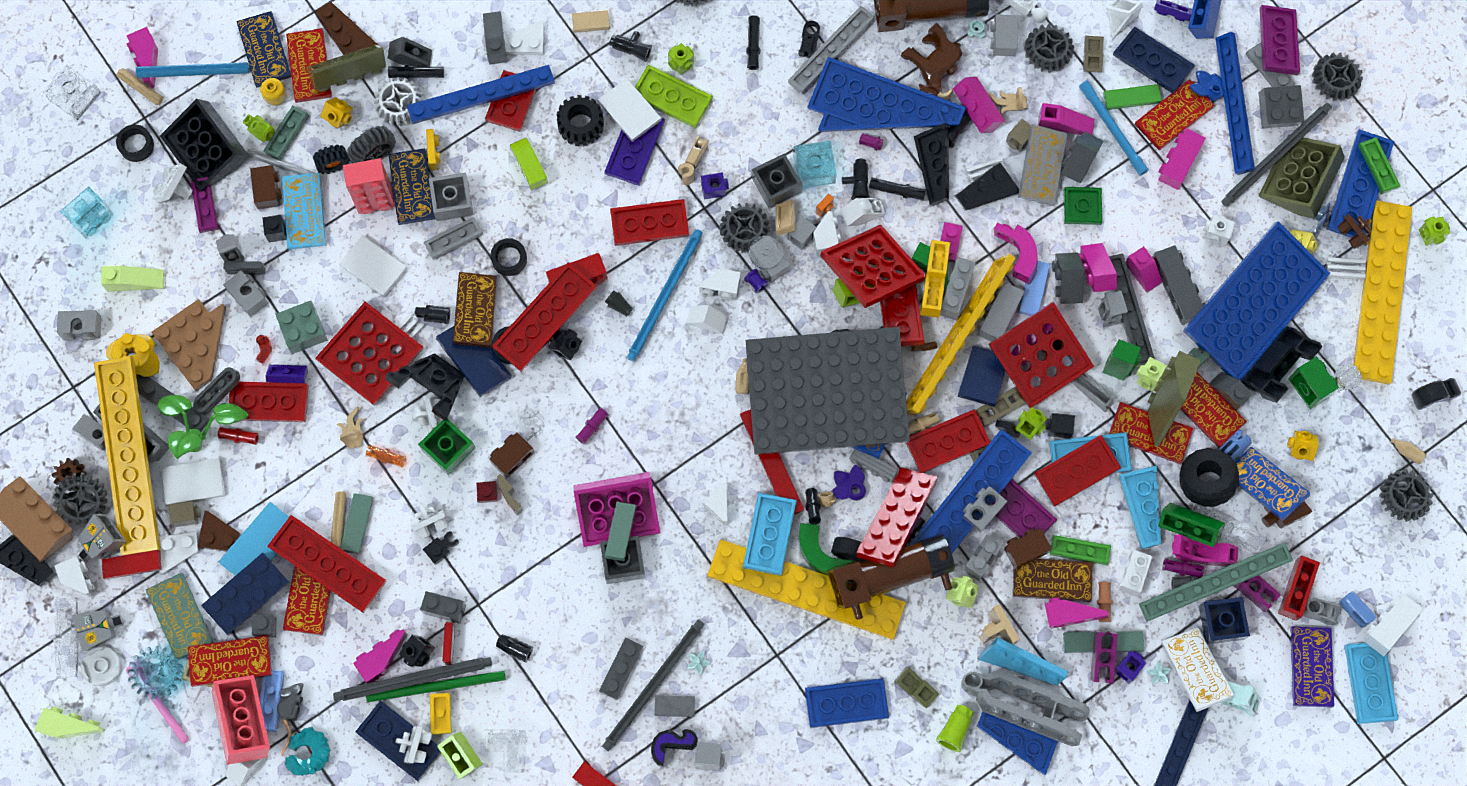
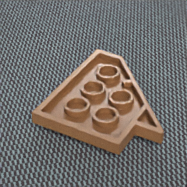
(193, 341)

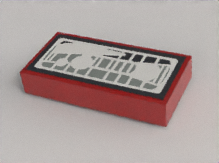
(448, 643)

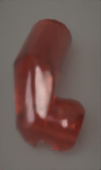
(265, 348)

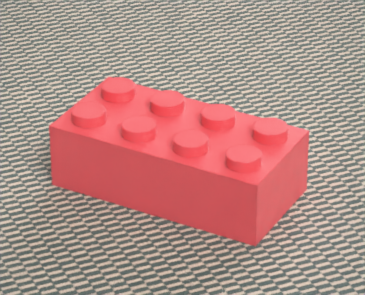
(369, 186)
(240, 719)

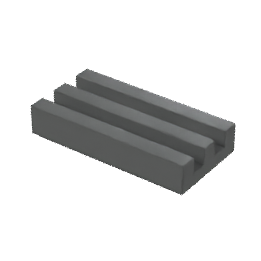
(246, 267)

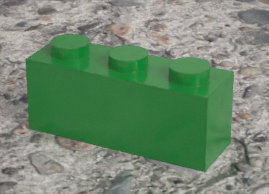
(1122, 360)
(1191, 524)

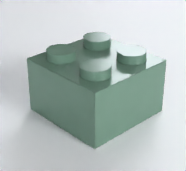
(301, 327)

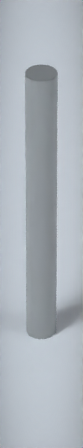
(278, 163)

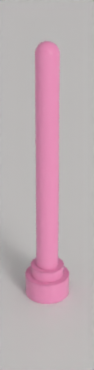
(165, 712)

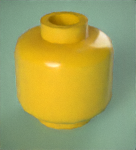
(273, 91)

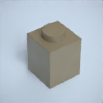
(1019, 135)
(184, 513)

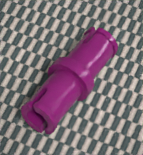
(592, 425)
(1183, 568)

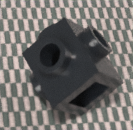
(565, 344)
(416, 651)

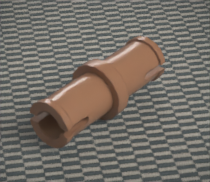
(1105, 599)

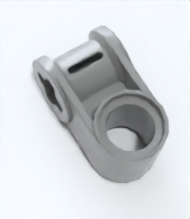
(1324, 611)

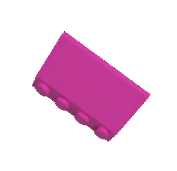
(598, 501)

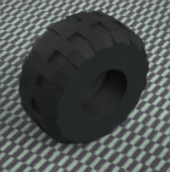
(1209, 493)

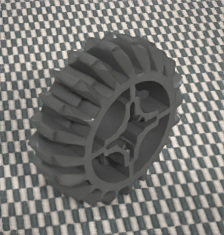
(1044, 56)
(1341, 86)
(371, 145)
(735, 217)
(1391, 492)
(72, 498)

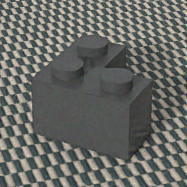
(1082, 155)
(1070, 277)

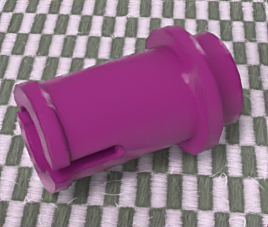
(871, 141)

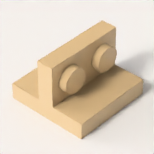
(999, 626)

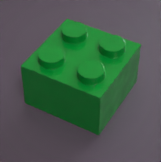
(1313, 382)
(446, 446)

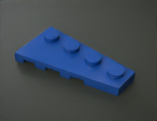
(1026, 744)

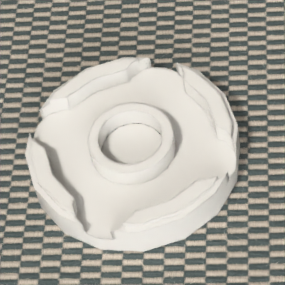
(101, 666)

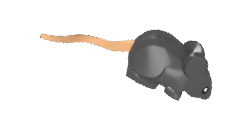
(289, 708)

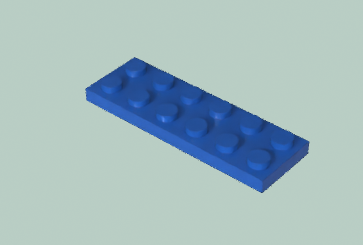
(1358, 188)

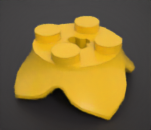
(145, 358)

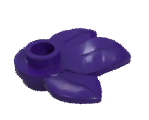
(847, 482)

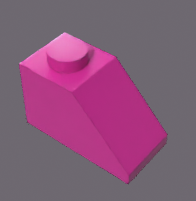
(1144, 269)

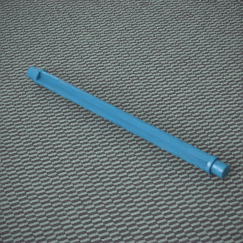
(663, 297)

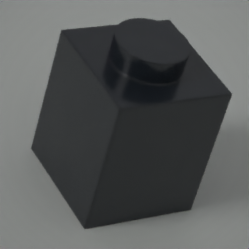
(274, 228)
(1060, 425)

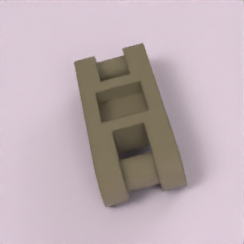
(1002, 407)

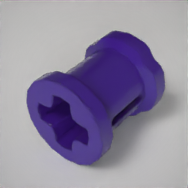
(756, 281)

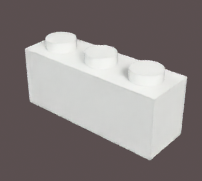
(1392, 624)

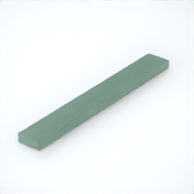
(1215, 582)

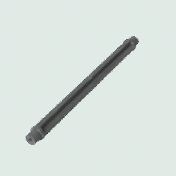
(1276, 154)
(412, 679)
(653, 685)

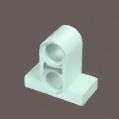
(1244, 698)

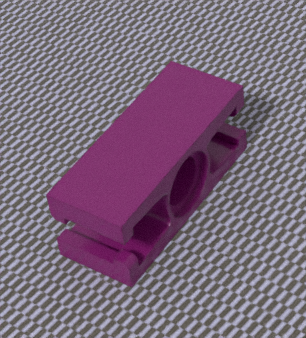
(1254, 596)
(1110, 662)

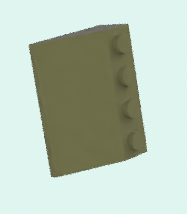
(1303, 177)
(1171, 393)

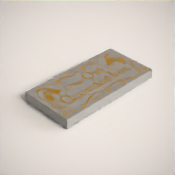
(1042, 165)

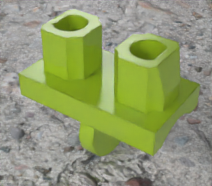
(259, 127)

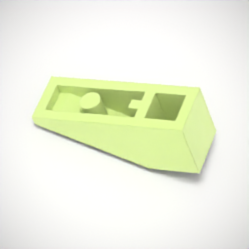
(131, 278)

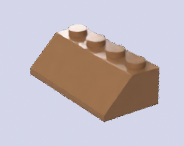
(32, 520)

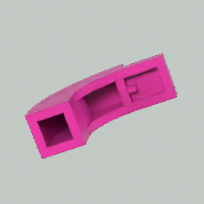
(1020, 238)
(1195, 552)

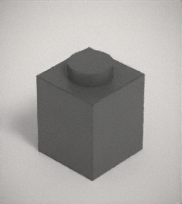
(264, 625)

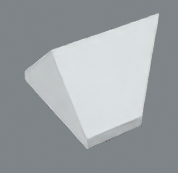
(1122, 13)

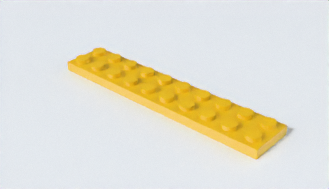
(1382, 291)
(955, 339)
(127, 455)
(804, 590)

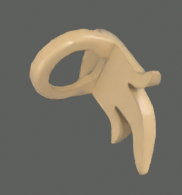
(1010, 102)
(352, 434)

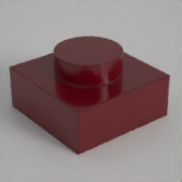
(486, 492)

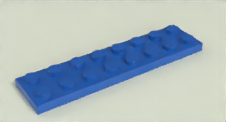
(992, 468)

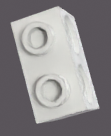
(1135, 573)

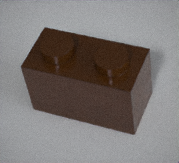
(265, 187)
(511, 454)
(1027, 548)

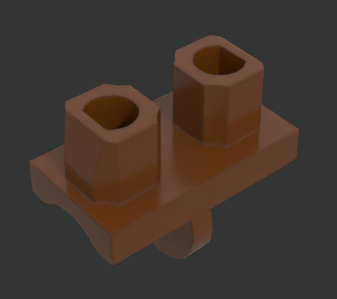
(1349, 224)

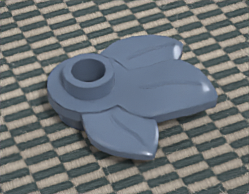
(1322, 216)

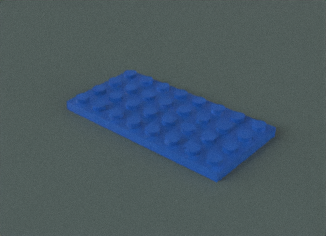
(1256, 301)

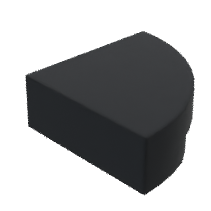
(1008, 427)

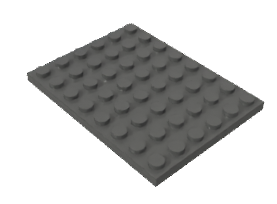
(827, 391)

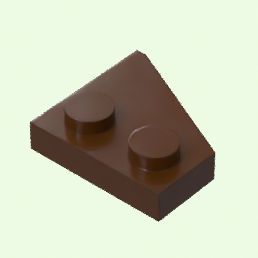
(216, 534)

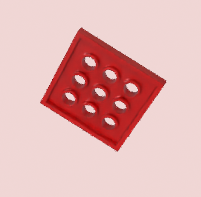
(875, 256)
(368, 340)
(1064, 374)

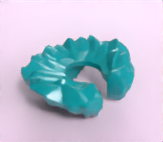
(320, 752)

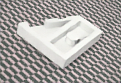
(526, 40)
(177, 549)

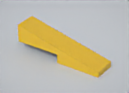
(935, 278)

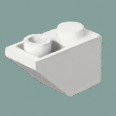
(862, 211)
(825, 234)
(722, 284)
(74, 576)

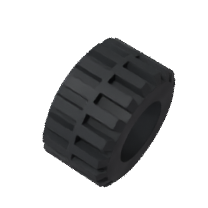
(576, 107)

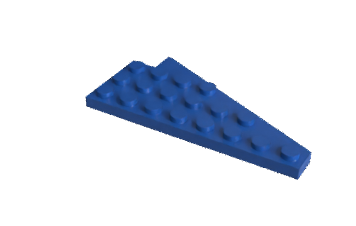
(866, 101)

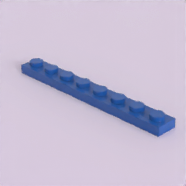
(480, 94)
(1235, 103)

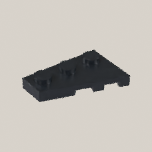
(987, 188)
(23, 562)

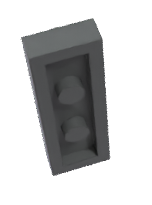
(621, 668)

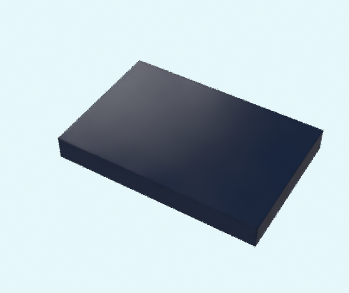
(982, 377)

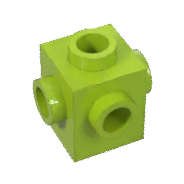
(681, 58)
(1434, 230)
(1031, 423)

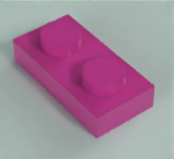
(952, 234)

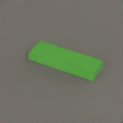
(1132, 97)
(1379, 165)
(1080, 550)

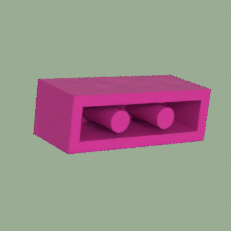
(978, 104)
(1180, 158)
(1098, 267)

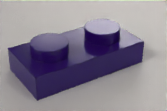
(1178, 11)
(286, 373)

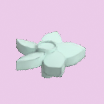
(698, 662)
(1159, 673)

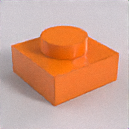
(825, 205)

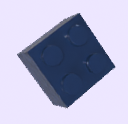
(1224, 620)

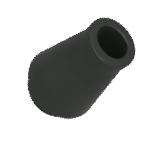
(618, 303)

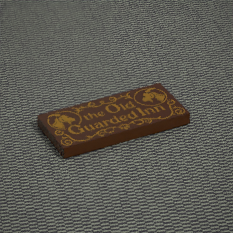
(474, 309)
(1054, 579)

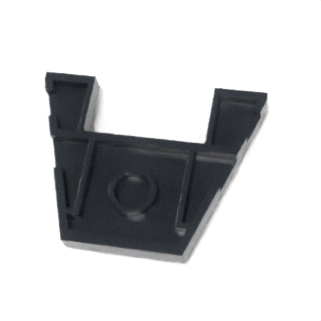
(434, 375)

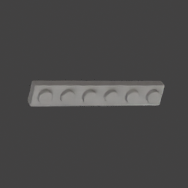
(831, 48)

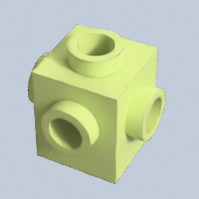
(1150, 374)
(962, 592)

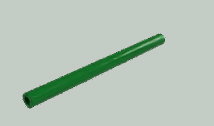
(439, 686)

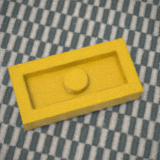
(433, 156)
(440, 713)

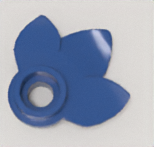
(1208, 85)

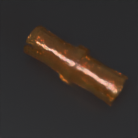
(385, 456)

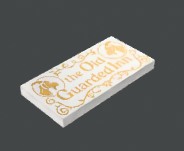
(1197, 669)

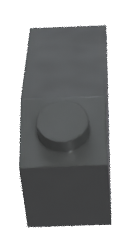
(494, 38)

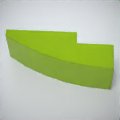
(529, 163)

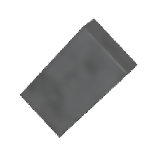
(675, 706)

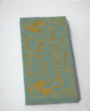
(178, 615)

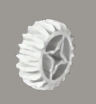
(382, 107)

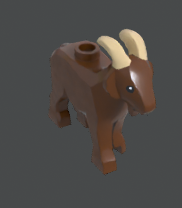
(938, 64)

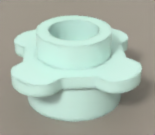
(976, 24)

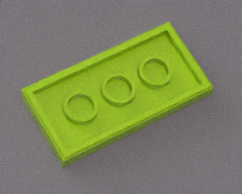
(673, 96)

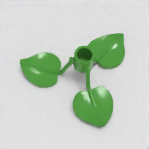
(191, 440)

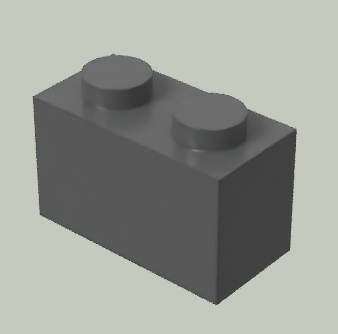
(443, 607)

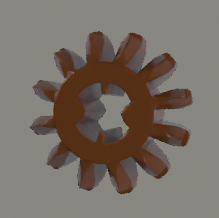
(67, 467)

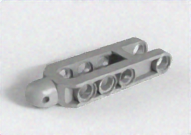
(1050, 700)

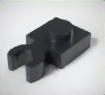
(438, 549)

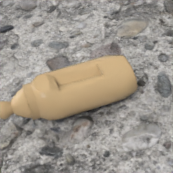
(742, 381)
(1409, 451)

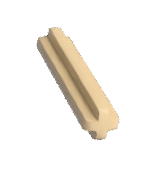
(139, 86)
(338, 518)

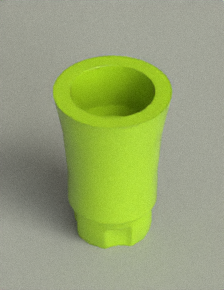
(955, 729)

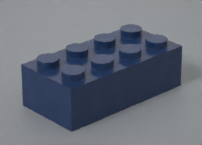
(245, 594)

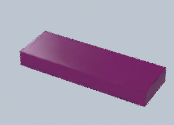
(204, 208)

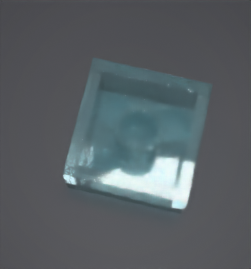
(815, 164)
(87, 212)

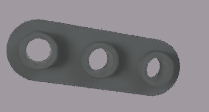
(211, 395)

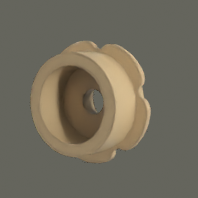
(826, 499)

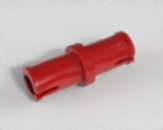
(238, 435)

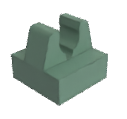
(1204, 356)

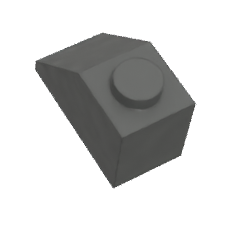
(409, 53)
(1231, 390)

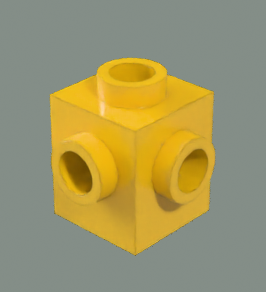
(337, 112)
(1303, 445)

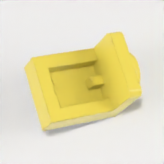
(1306, 239)

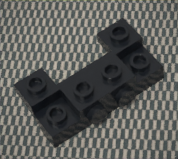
(1277, 361)

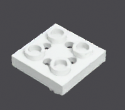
(171, 184)

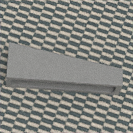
(1093, 392)

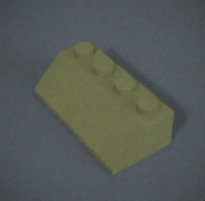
(346, 67)

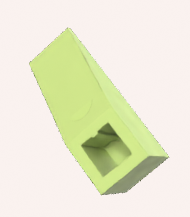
(61, 726)

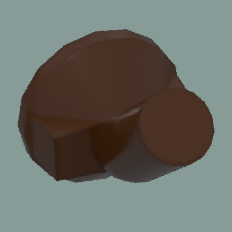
(927, 346)

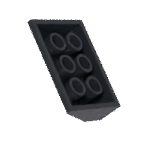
(204, 144)

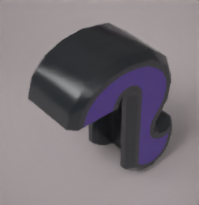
(1435, 392)
(671, 740)

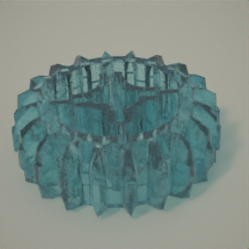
(149, 667)

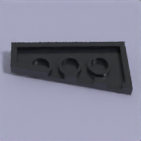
(934, 161)

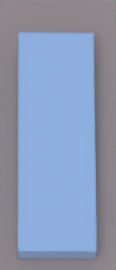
(1033, 293)
(270, 698)

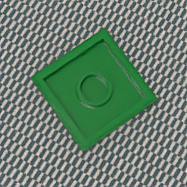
(1083, 205)

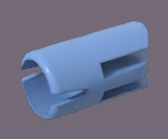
(1236, 444)
(1357, 609)

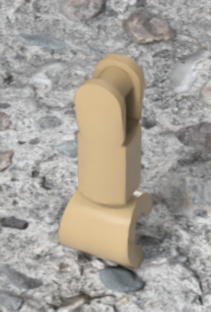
(687, 168)

